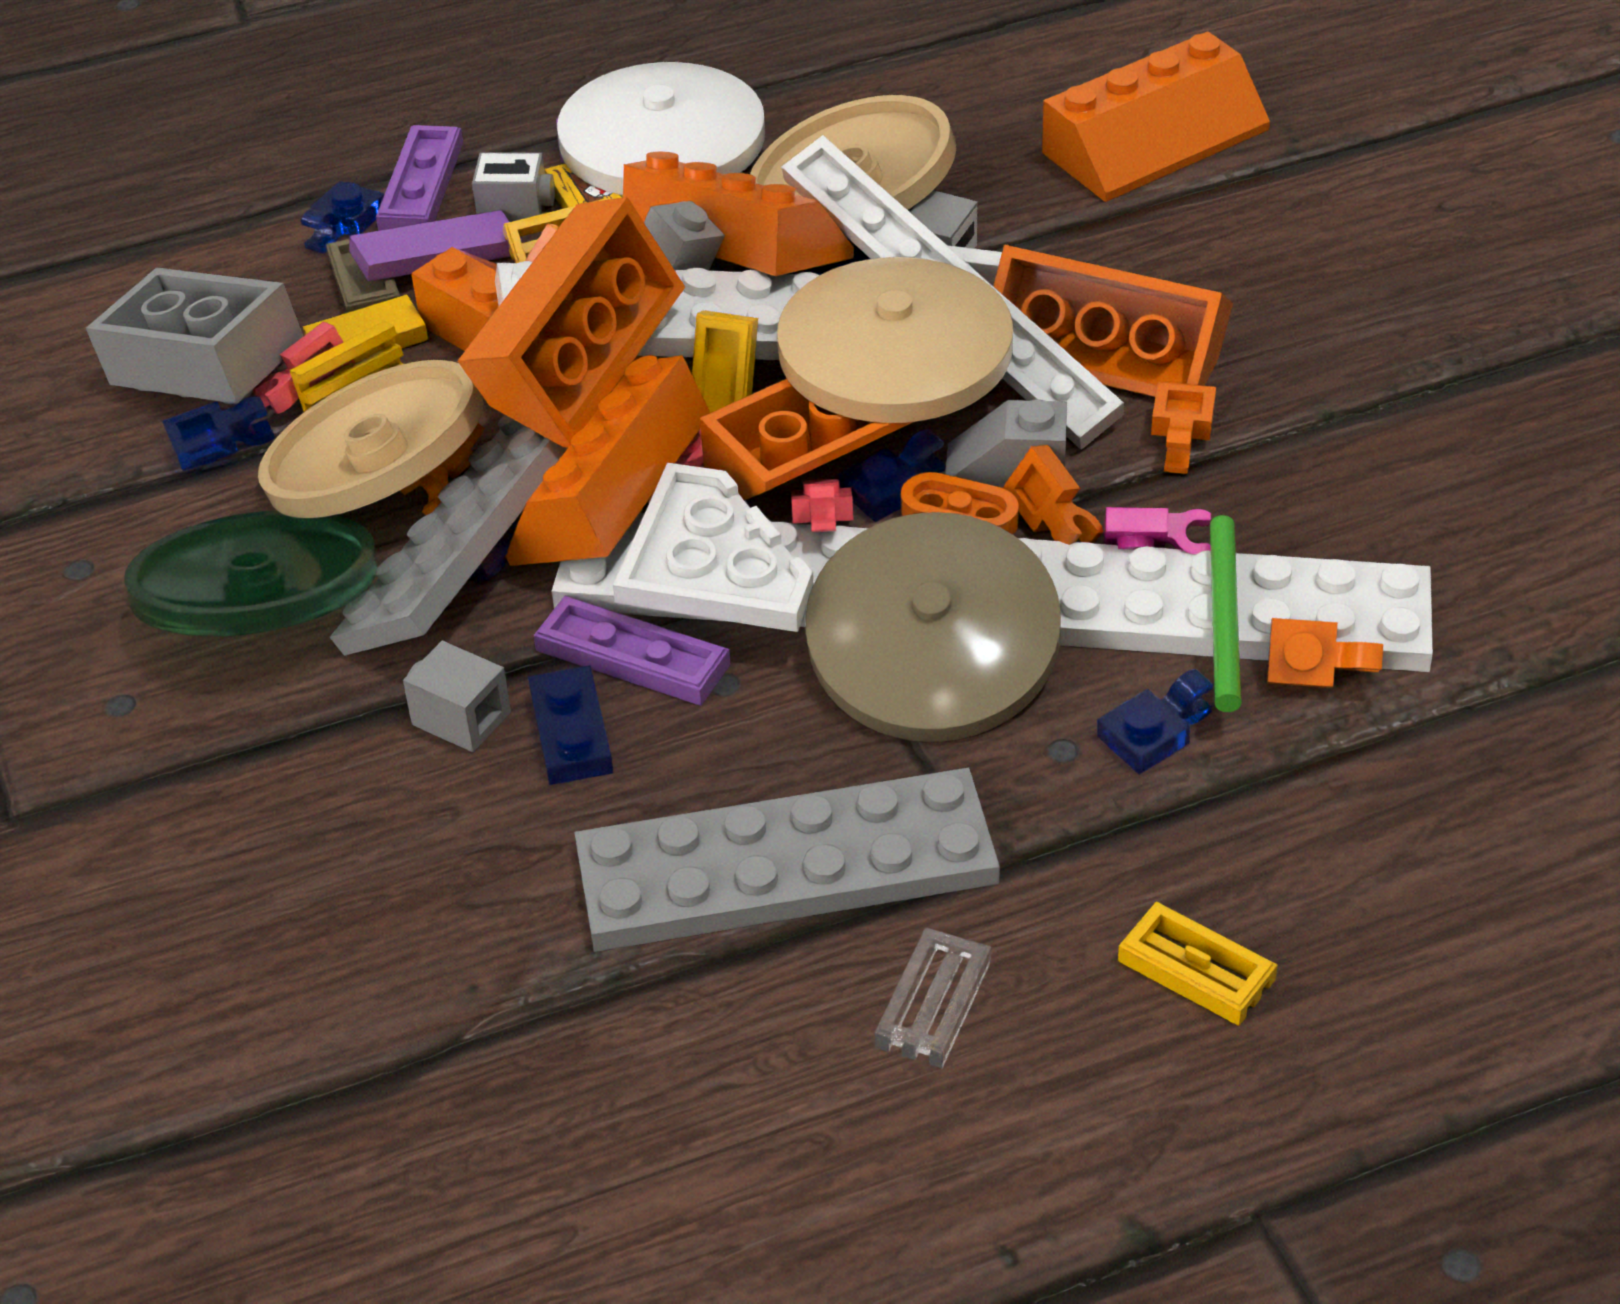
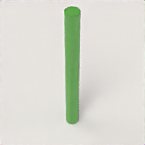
(1225, 614)

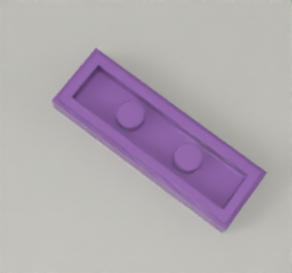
(420, 176)
(407, 248)
(632, 650)

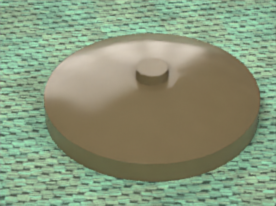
(933, 626)

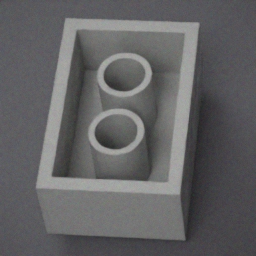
(195, 334)

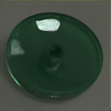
(250, 573)

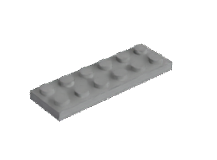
(450, 541)
(784, 859)

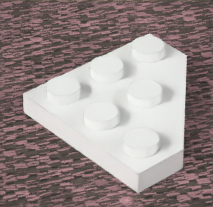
(712, 556)

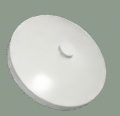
(655, 109)

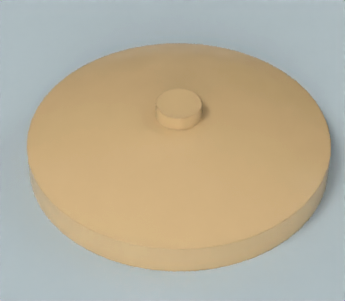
(891, 137)
(895, 339)
(370, 439)

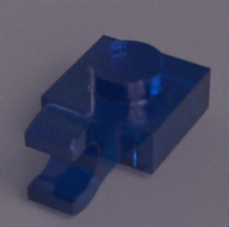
(341, 211)
(211, 434)
(879, 478)
(1152, 729)

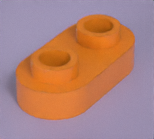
(956, 495)

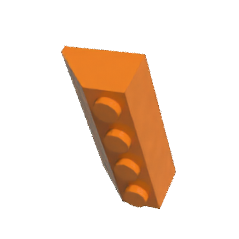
(1153, 116)
(761, 224)
(457, 295)
(574, 320)
(1118, 322)
(779, 437)
(611, 465)

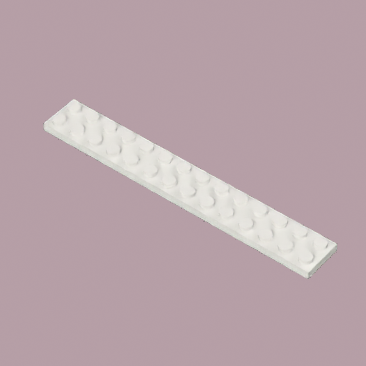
(1146, 595)

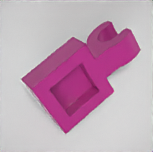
(1153, 528)

